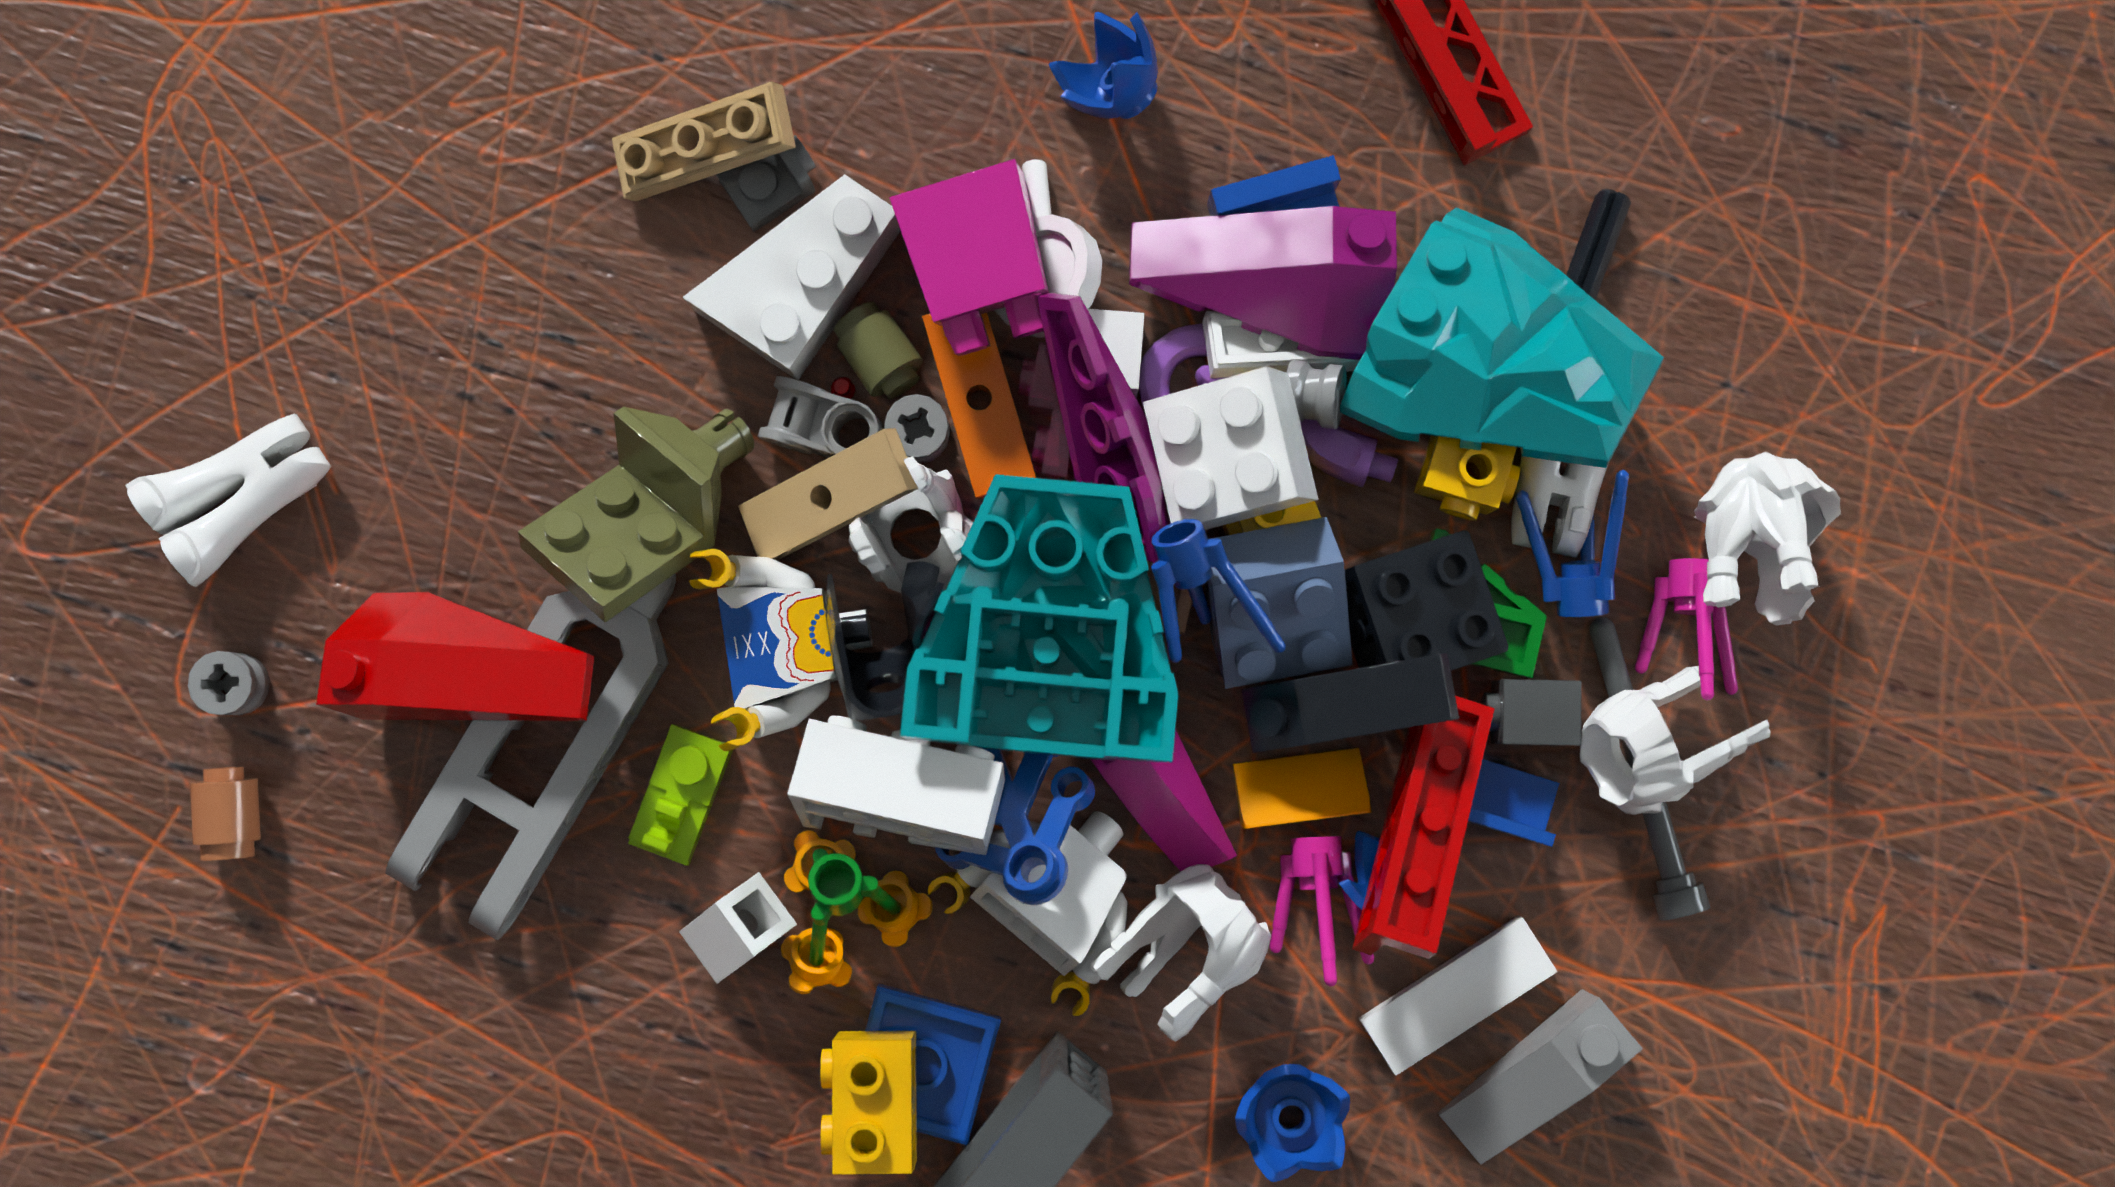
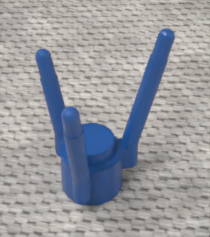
(1187, 561)
(1582, 586)

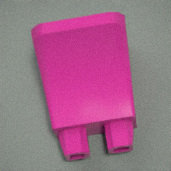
(975, 252)

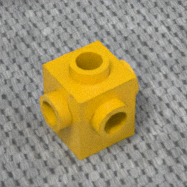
(1447, 480)

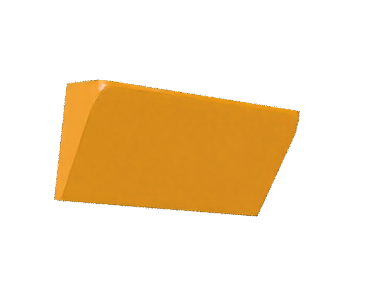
(1301, 788)

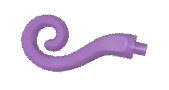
(1333, 451)

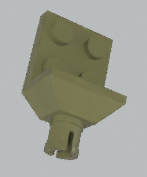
(644, 514)

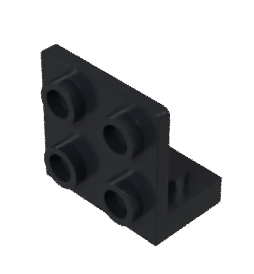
(1423, 605)

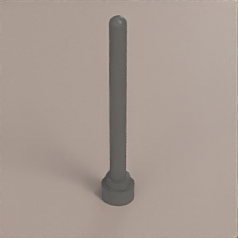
(1677, 889)

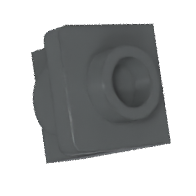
(770, 185)

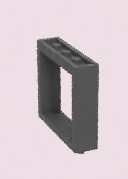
(1037, 1124)

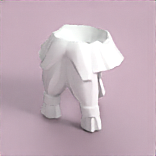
(1774, 514)
(872, 533)
(1657, 768)
(1181, 906)

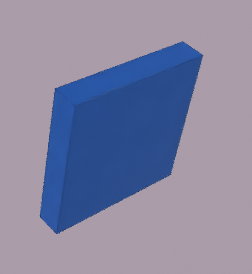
(951, 1056)

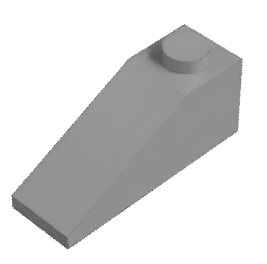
(1541, 1076)

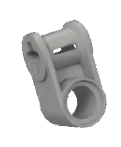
(811, 418)

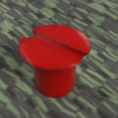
(843, 387)

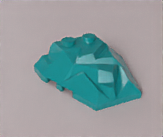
(1498, 352)
(1047, 632)

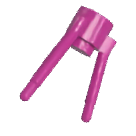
(1686, 587)
(1318, 866)

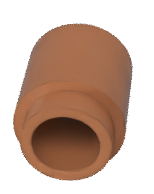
(225, 814)

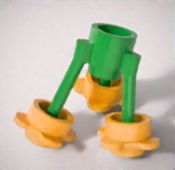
(838, 890)

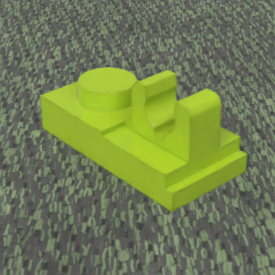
(680, 795)

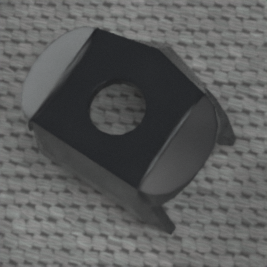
(863, 671)

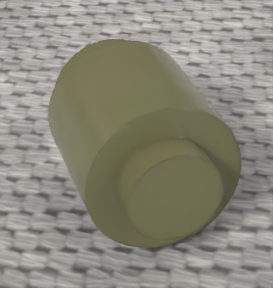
(878, 351)

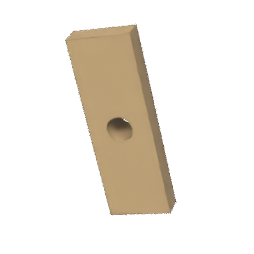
(729, 136)
(828, 495)

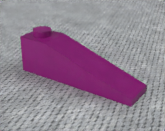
(1283, 271)
(1100, 413)

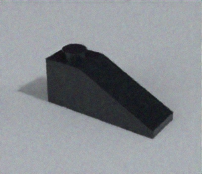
(1350, 703)

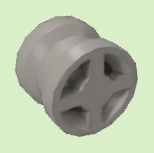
(1318, 392)
(922, 442)
(245, 683)

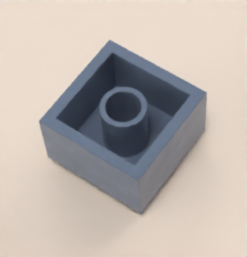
(1302, 590)

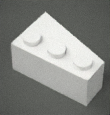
(800, 275)
(896, 786)

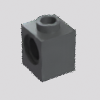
(1535, 712)

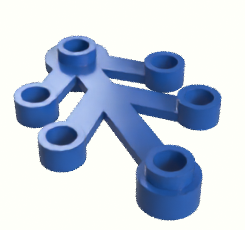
(1025, 847)

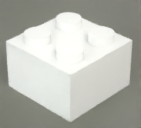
(1231, 449)

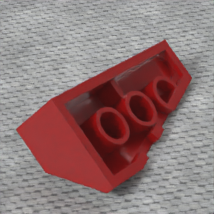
(448, 662)

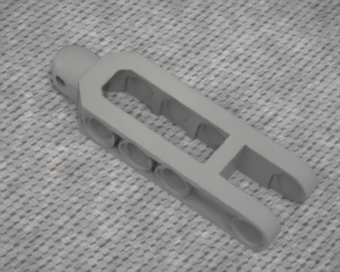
(544, 826)

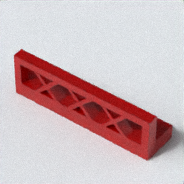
(1443, 82)
(1424, 833)

